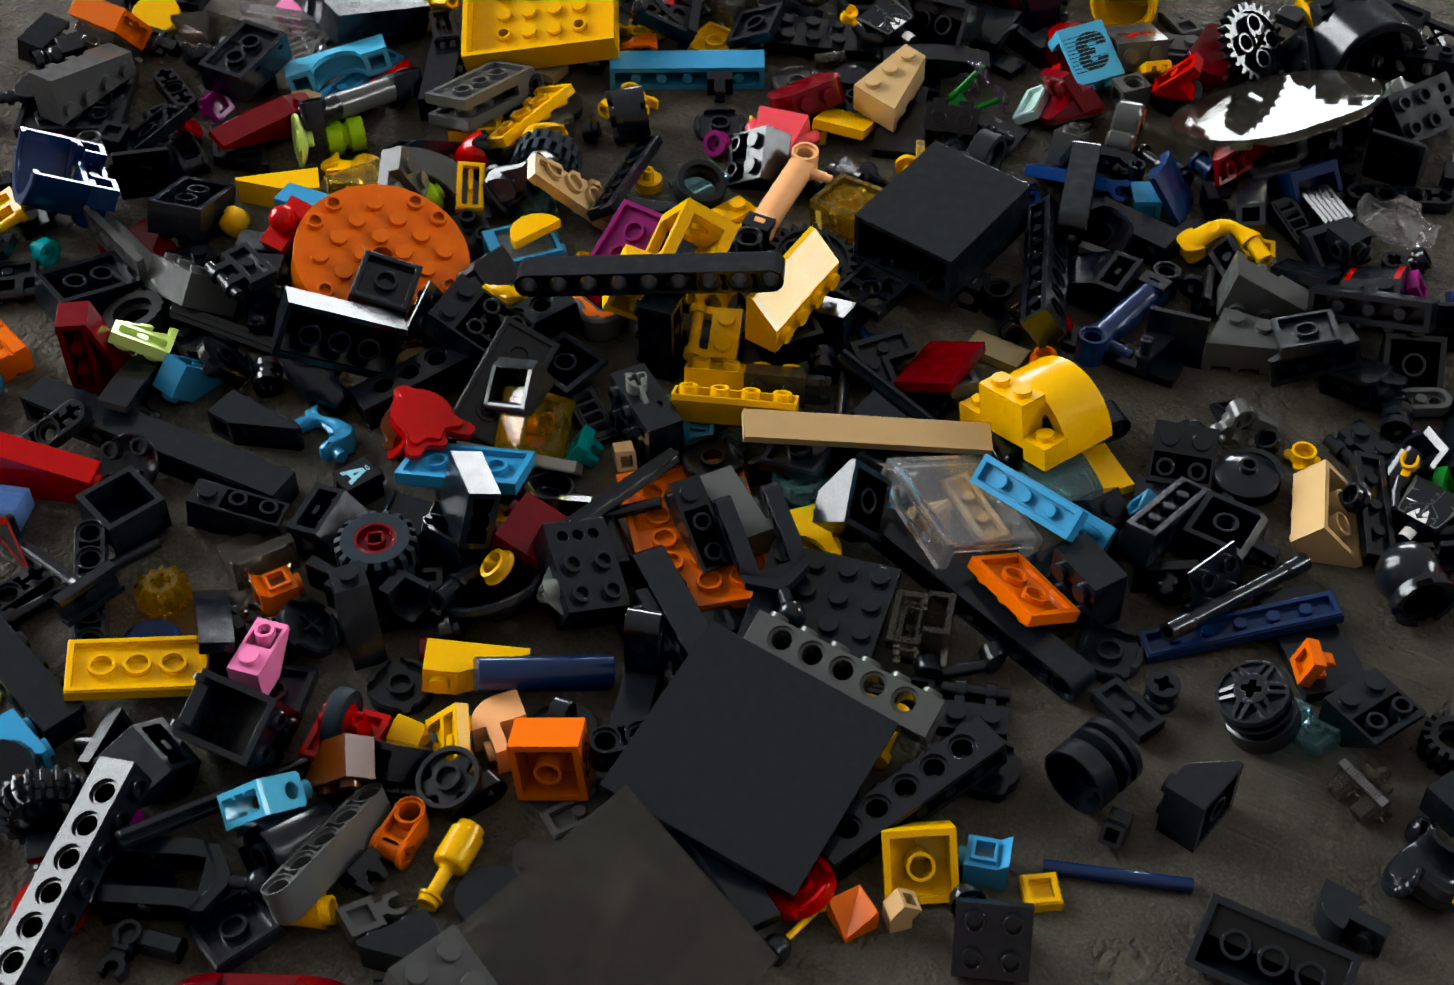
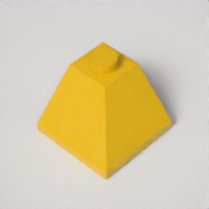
(921, 860)

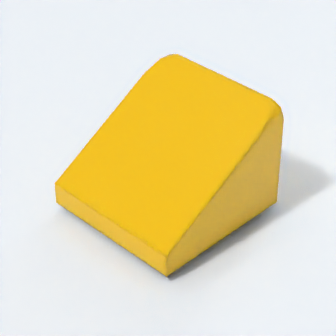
(408, 731)

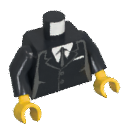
(883, 24)
(1420, 508)

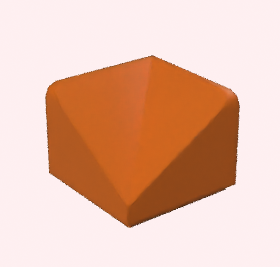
(852, 913)

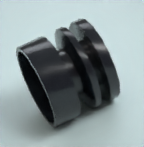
(1258, 706)
(1093, 765)

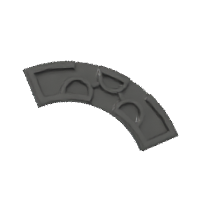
(444, 171)

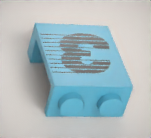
(1088, 54)

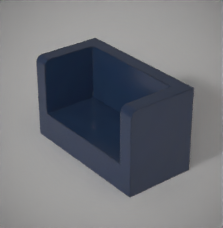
(1309, 175)

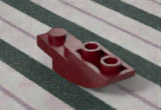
(1232, 163)

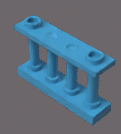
(1040, 503)

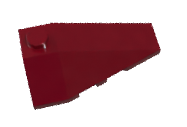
(259, 124)

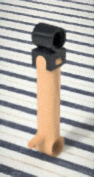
(760, 226)

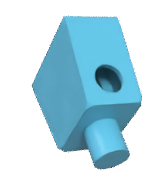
(275, 796)

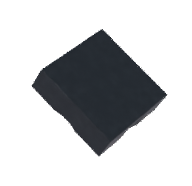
(359, 19)

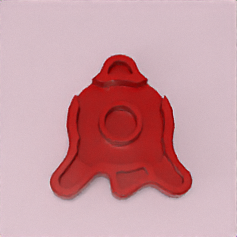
(425, 421)

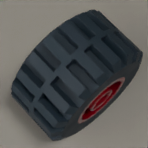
(553, 142)
(381, 544)

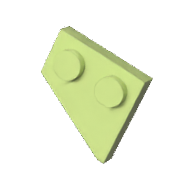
(142, 339)

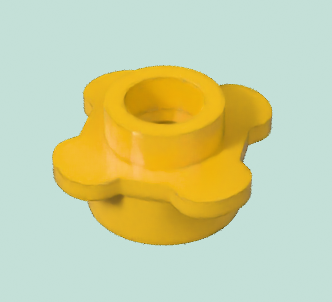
(1302, 455)

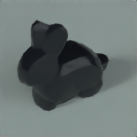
(864, 171)

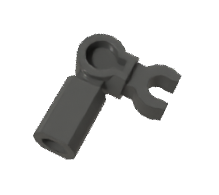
(1241, 415)

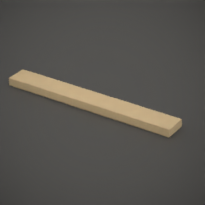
(866, 432)

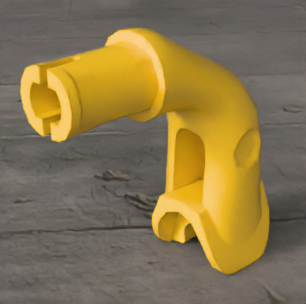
(1196, 241)

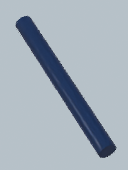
(1119, 876)

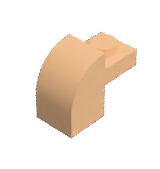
(493, 724)

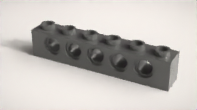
(915, 724)

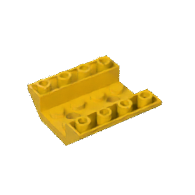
(716, 393)

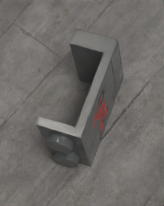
(1138, 43)

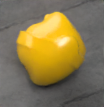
(234, 221)

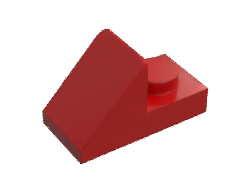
(1177, 81)

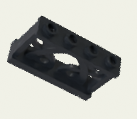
(672, 25)

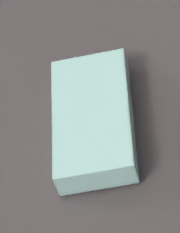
(1031, 105)

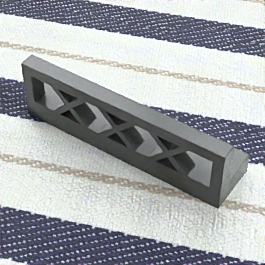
(116, 237)

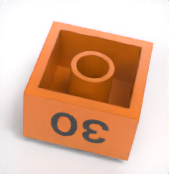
(550, 759)

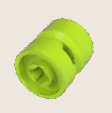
(346, 136)

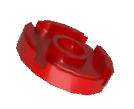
(813, 895)

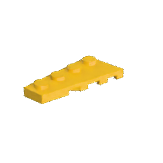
(534, 111)

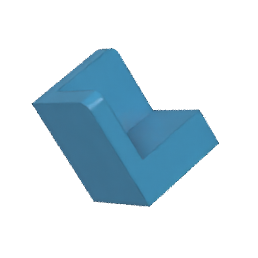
(1145, 199)

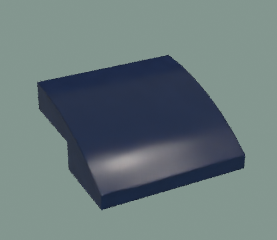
(1171, 188)

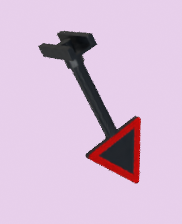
(82, 593)

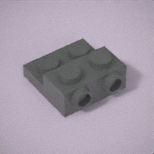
(402, 171)

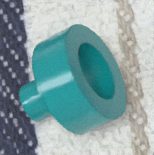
(46, 251)

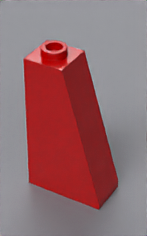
(45, 469)

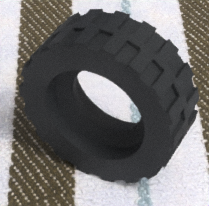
(139, 304)

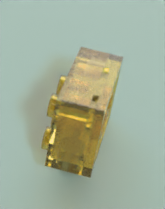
(838, 204)

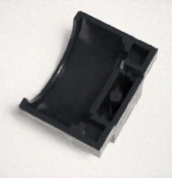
(1347, 24)

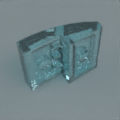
(1069, 479)

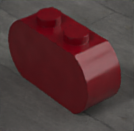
(1213, 68)
(809, 94)

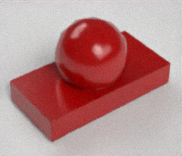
(283, 225)

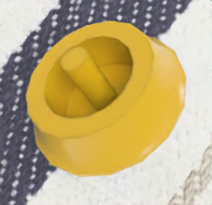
(497, 566)

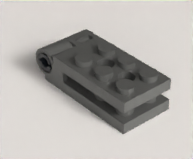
(482, 95)

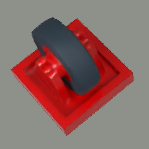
(342, 715)

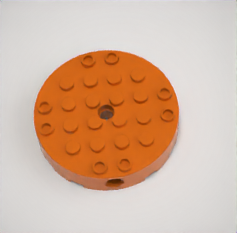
(378, 219)

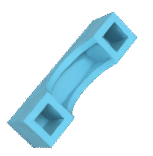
(362, 56)

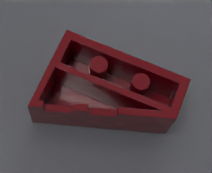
(85, 347)

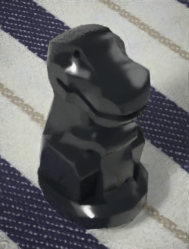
(509, 186)

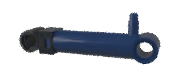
(1152, 289)

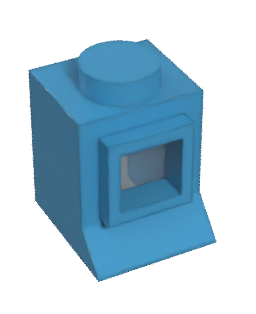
(985, 861)

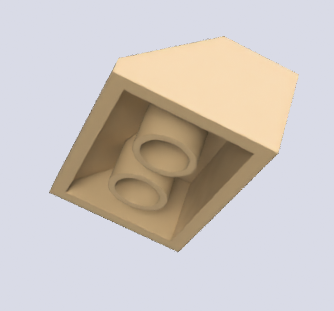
(1320, 521)

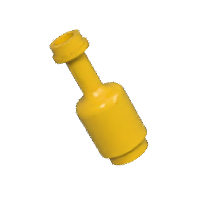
(453, 859)

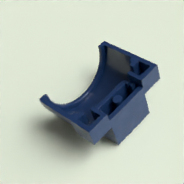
(44, 175)

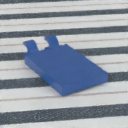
(1059, 174)

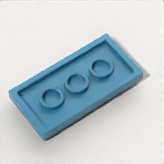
(508, 467)

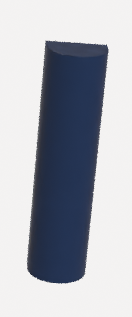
(544, 673)

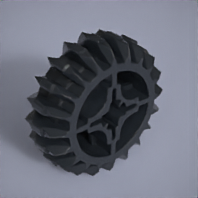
(38, 801)

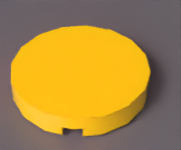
(157, 13)

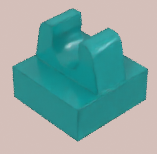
(583, 446)

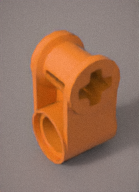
(399, 838)

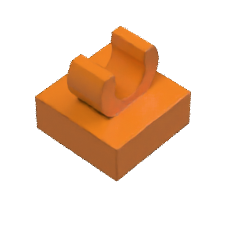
(1310, 662)

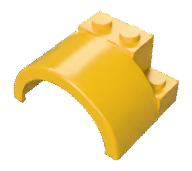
(1046, 386)

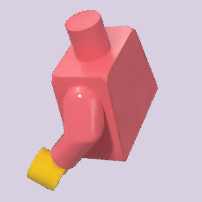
(790, 122)

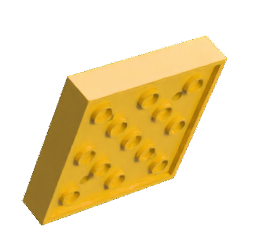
(539, 32)

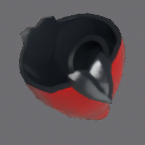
(477, 150)

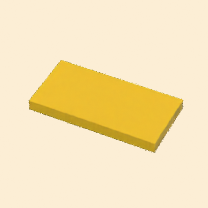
(132, 667)

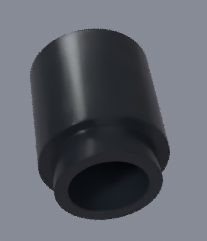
(1393, 465)

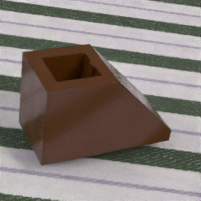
(342, 764)

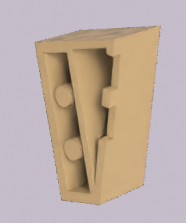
(890, 87)

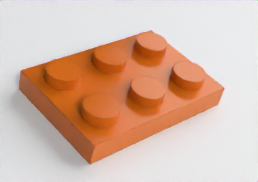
(1023, 589)

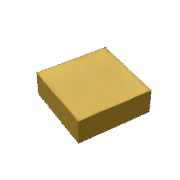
(1041, 890)

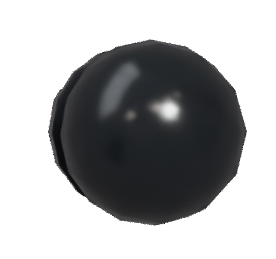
(1414, 583)

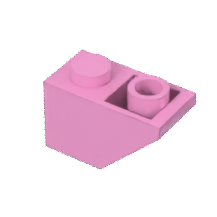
(260, 656)

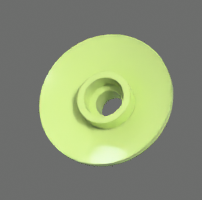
(301, 139)

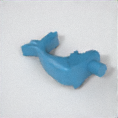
(341, 434)

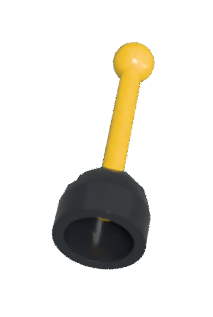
(781, 943)

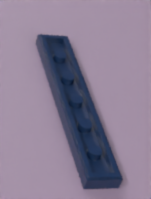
(1246, 626)

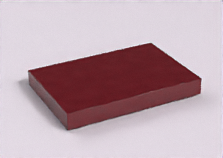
(940, 366)

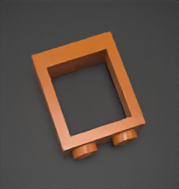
(112, 19)

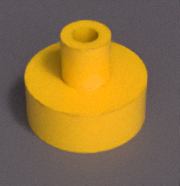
(649, 182)

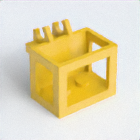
(700, 227)

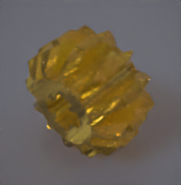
(163, 591)

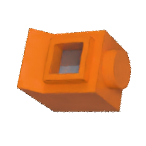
(276, 589)

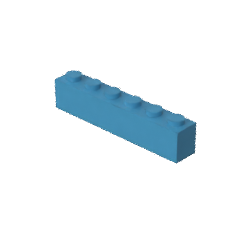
(687, 68)

